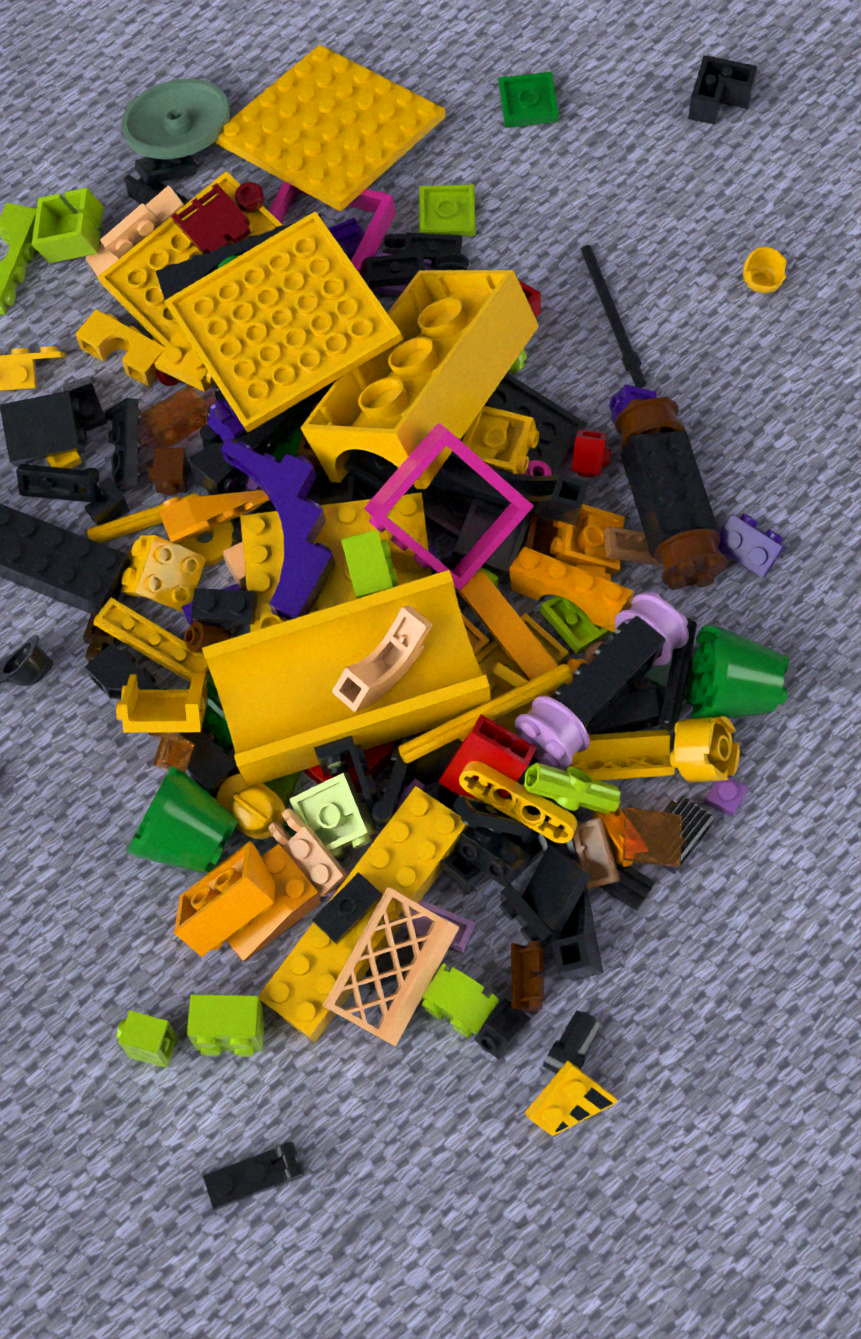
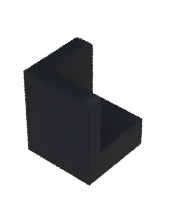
(110, 507)

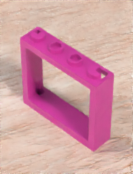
(368, 200)
(411, 470)

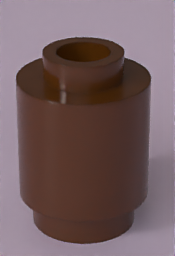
(204, 634)

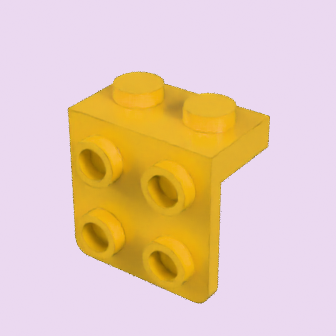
(162, 572)

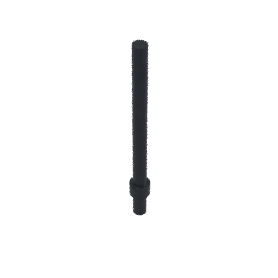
(630, 358)

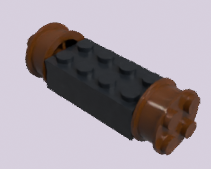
(669, 493)

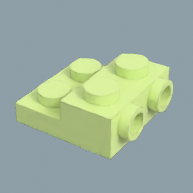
(335, 814)

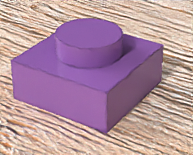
(726, 795)

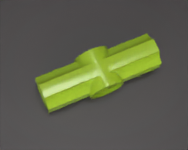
(572, 788)

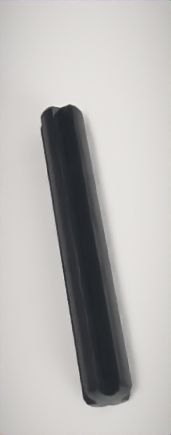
(677, 681)

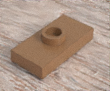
(627, 546)
(595, 853)

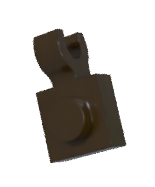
(96, 638)

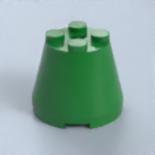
(734, 676)
(183, 826)

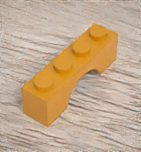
(541, 575)

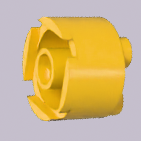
(705, 749)

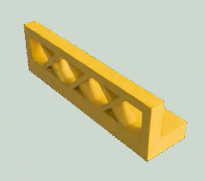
(636, 750)

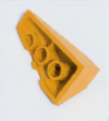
(200, 514)

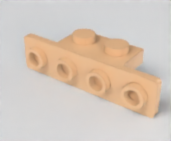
(134, 229)

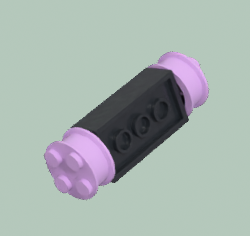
(641, 638)

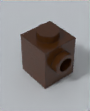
(169, 471)

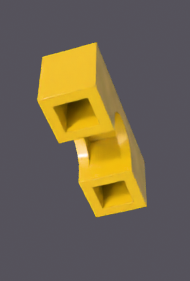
(104, 334)

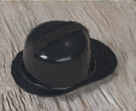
(26, 664)

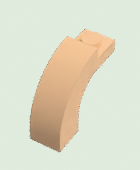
(387, 664)

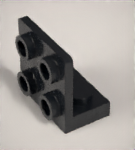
(344, 754)

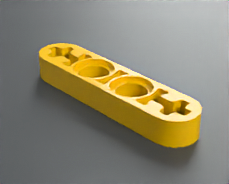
(516, 805)

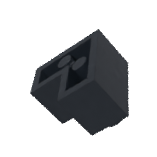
(721, 83)

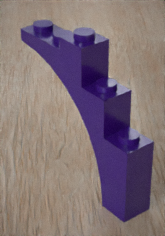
(287, 485)

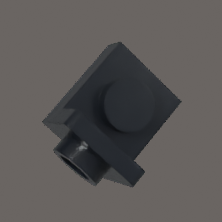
(501, 1028)

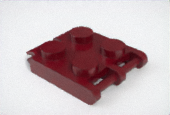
(214, 222)

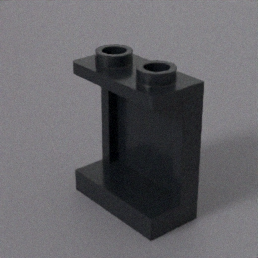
(43, 427)

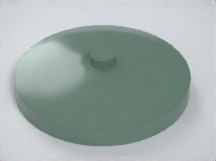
(176, 118)

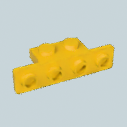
(19, 370)

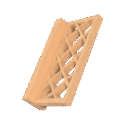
(411, 985)

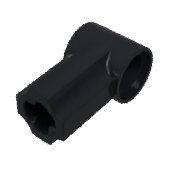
(573, 1043)

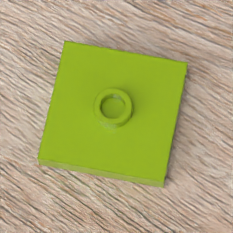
(447, 210)

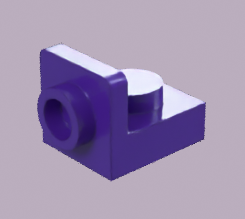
(625, 395)

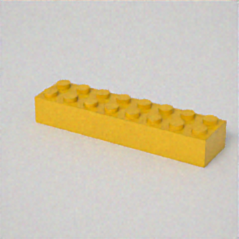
(402, 858)

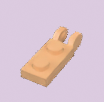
(309, 853)

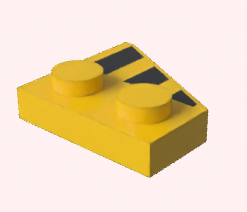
(568, 1100)

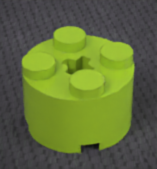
(458, 999)

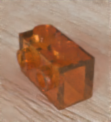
(175, 417)

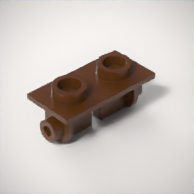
(526, 986)

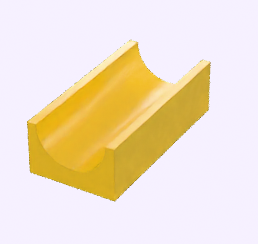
(454, 352)
(283, 677)

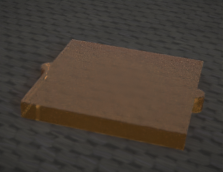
(652, 837)

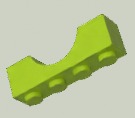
(17, 231)

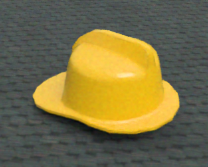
(252, 806)

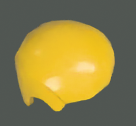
(764, 270)

